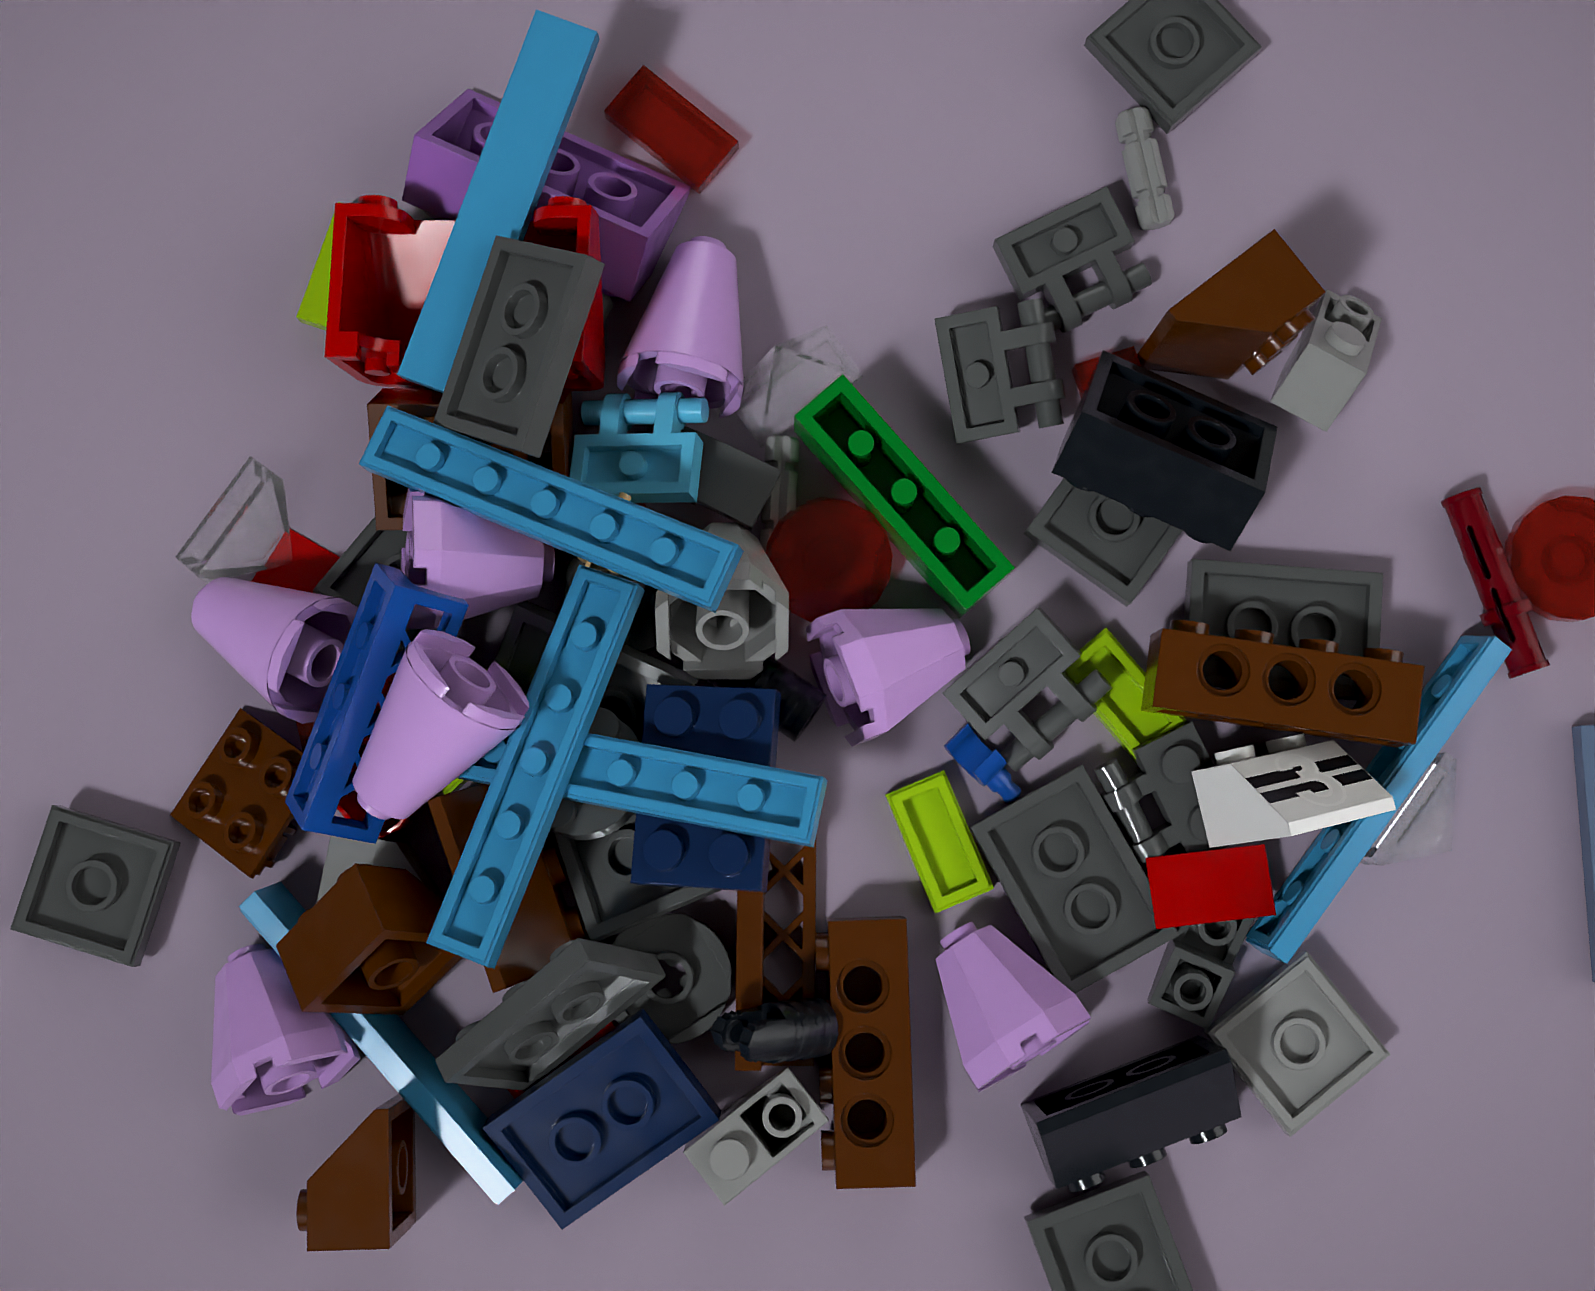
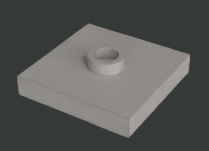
(1297, 1042)

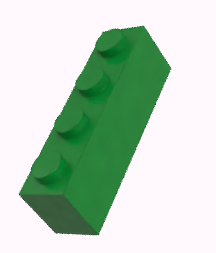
(902, 496)

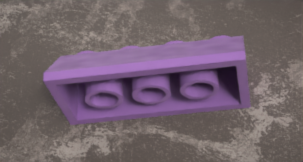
(632, 201)

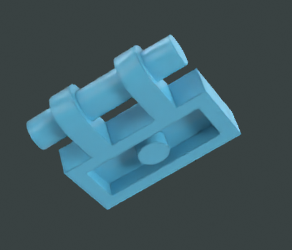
(643, 465)

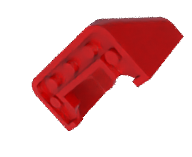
(387, 266)

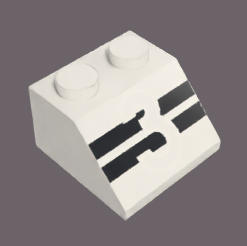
(1284, 791)

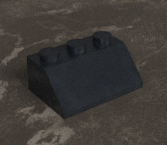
(1167, 452)
(1134, 1112)

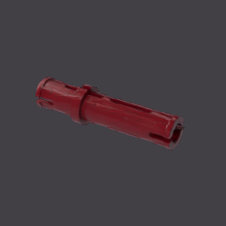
(1495, 582)

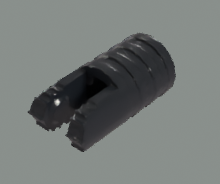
(798, 697)
(779, 1031)

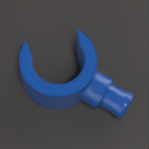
(982, 763)

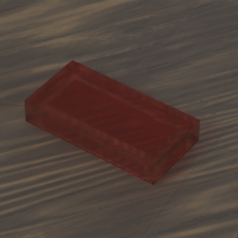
(671, 129)

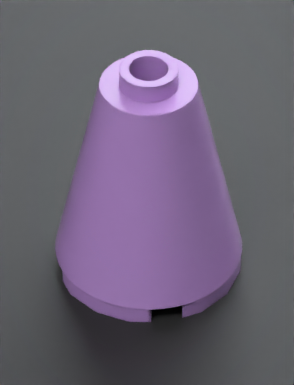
(690, 331)
(276, 639)
(434, 724)

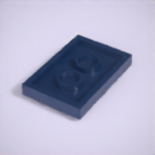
(716, 723)
(602, 1119)

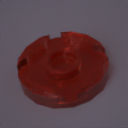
(830, 557)
(1555, 558)

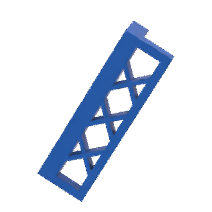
(353, 696)

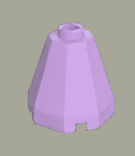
(468, 559)
(883, 664)
(1002, 1004)
(265, 1041)

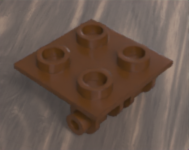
(241, 795)

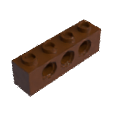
(1386, 686)
(888, 1153)

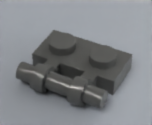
(1065, 244)
(980, 376)
(1012, 675)
(1166, 774)

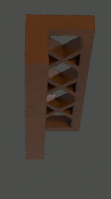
(751, 940)

